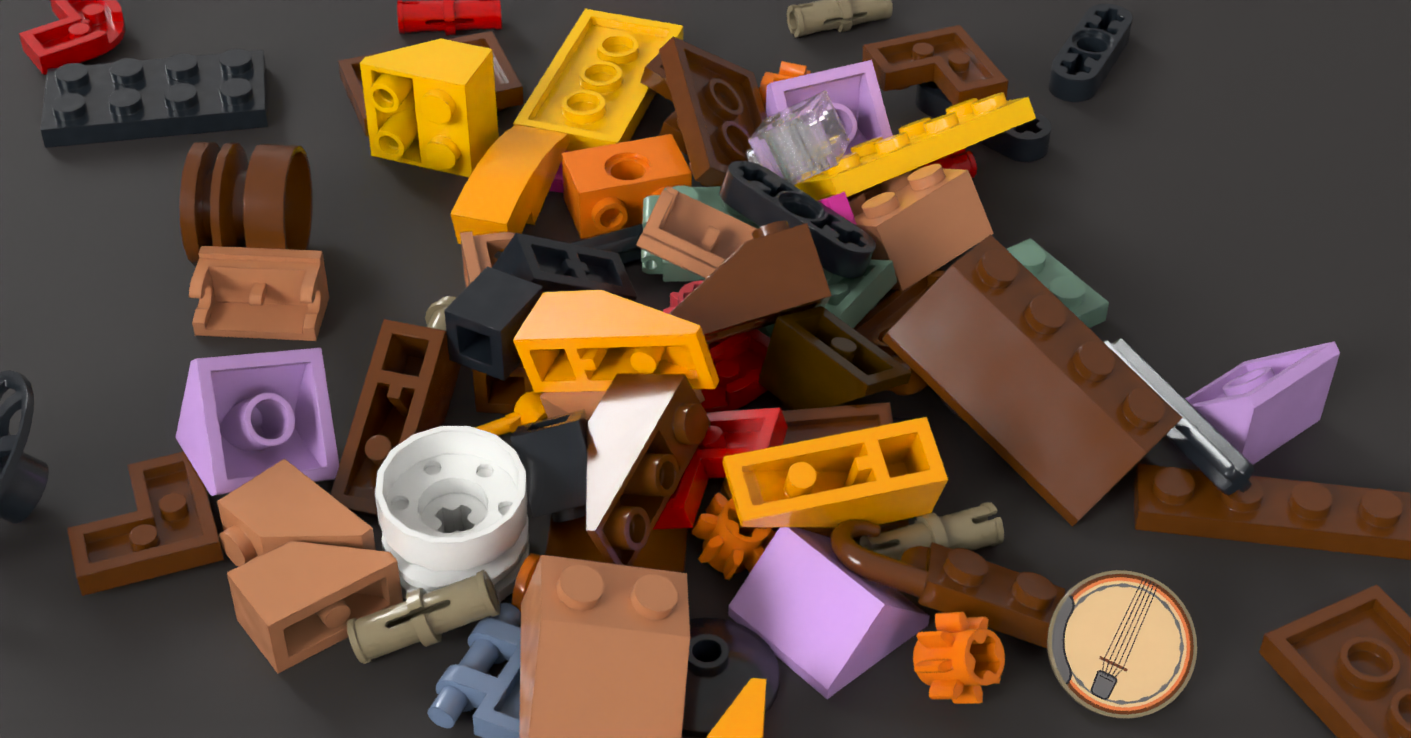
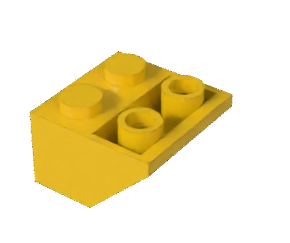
(431, 105)

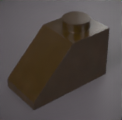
(825, 362)

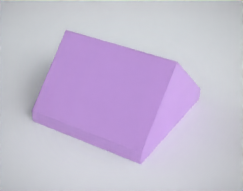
(852, 92)
(1269, 398)
(253, 413)
(821, 613)

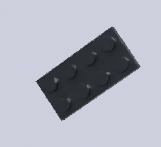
(154, 98)

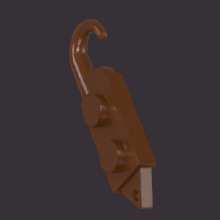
(955, 582)

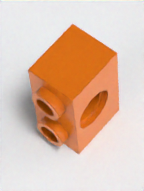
(609, 182)

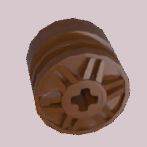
(245, 202)

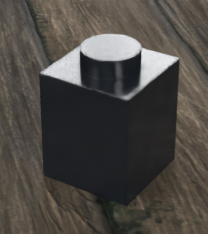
(487, 320)
(555, 465)

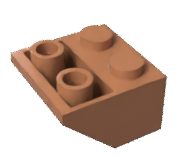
(921, 220)

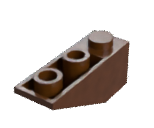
(637, 456)

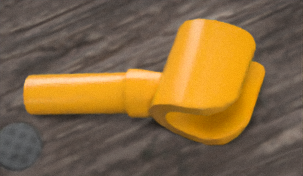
(526, 410)

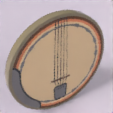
(1122, 644)

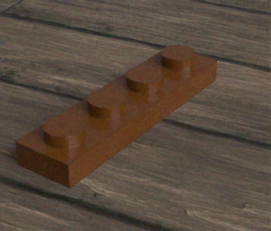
(1274, 512)

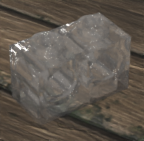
(800, 140)

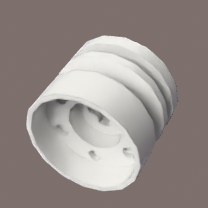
(453, 508)

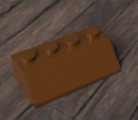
(1031, 379)

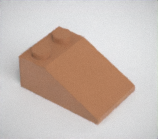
(603, 651)

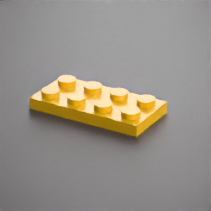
(596, 78)
(919, 145)

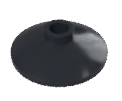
(719, 667)

